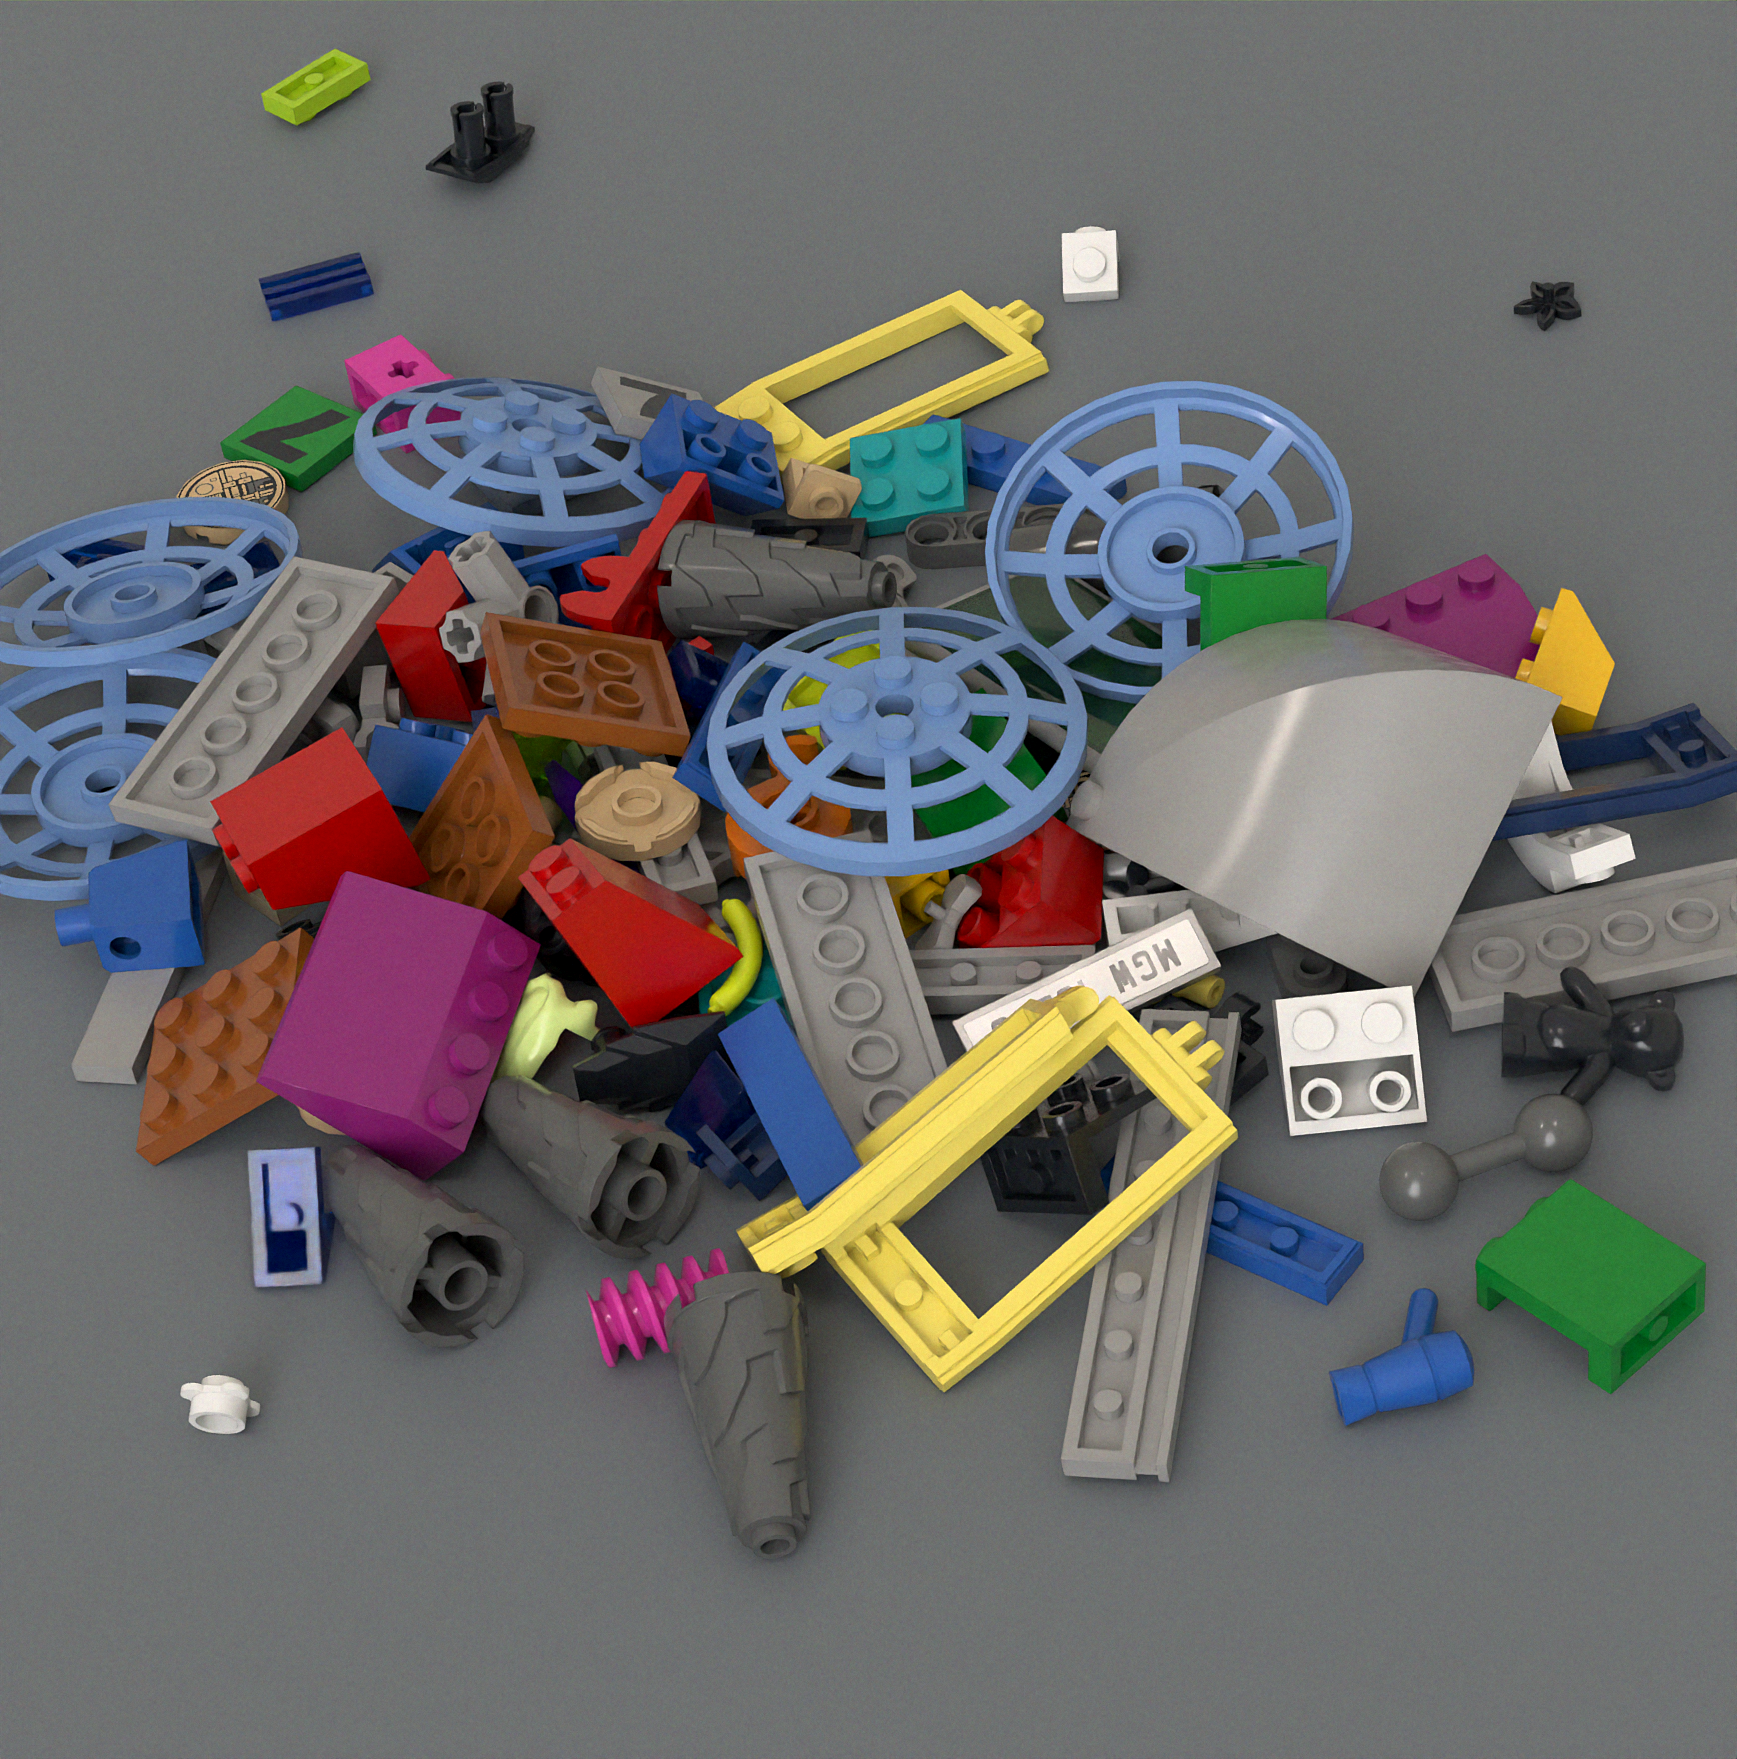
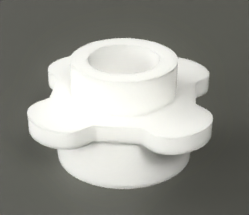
(219, 1404)

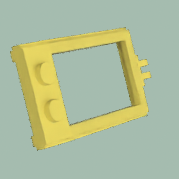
(1006, 328)
(789, 1234)
(915, 1299)

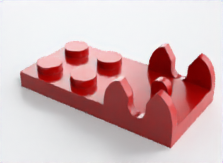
(631, 598)

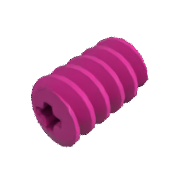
(641, 1310)

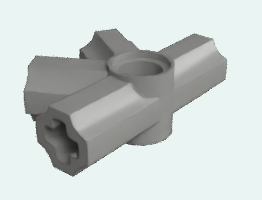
(497, 590)

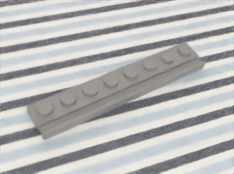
(1147, 1291)

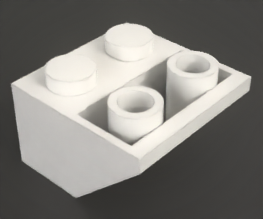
(1349, 1060)

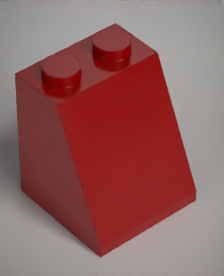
(311, 823)
(628, 931)

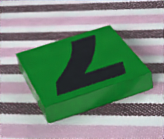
(298, 436)

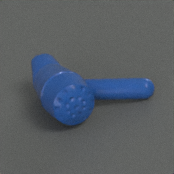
(1409, 1375)

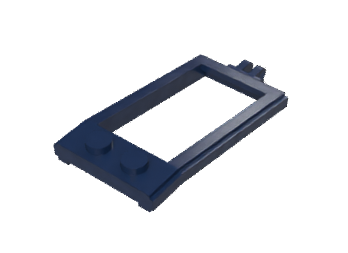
(1680, 743)

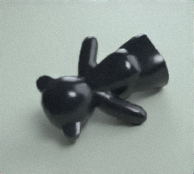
(1590, 1037)

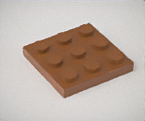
(583, 686)
(482, 825)
(214, 1046)

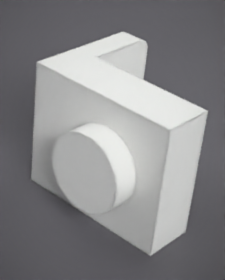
(1090, 265)

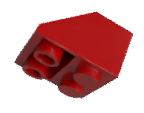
(410, 632)
(1038, 893)

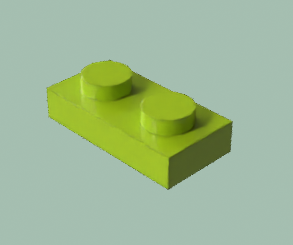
(316, 87)

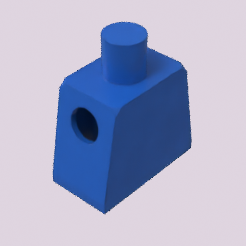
(141, 912)

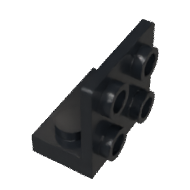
(1048, 1156)

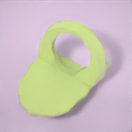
(538, 1025)

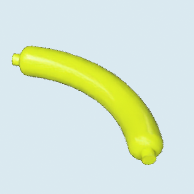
(746, 969)

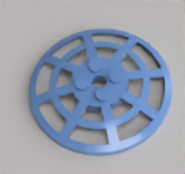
(526, 434)
(1158, 520)
(141, 597)
(898, 744)
(71, 780)

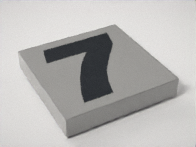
(633, 401)

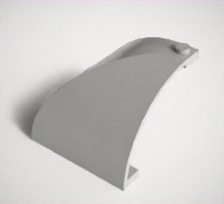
(1321, 785)

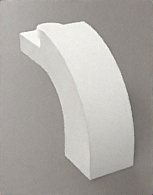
(1567, 855)

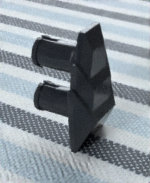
(481, 150)
(650, 1063)

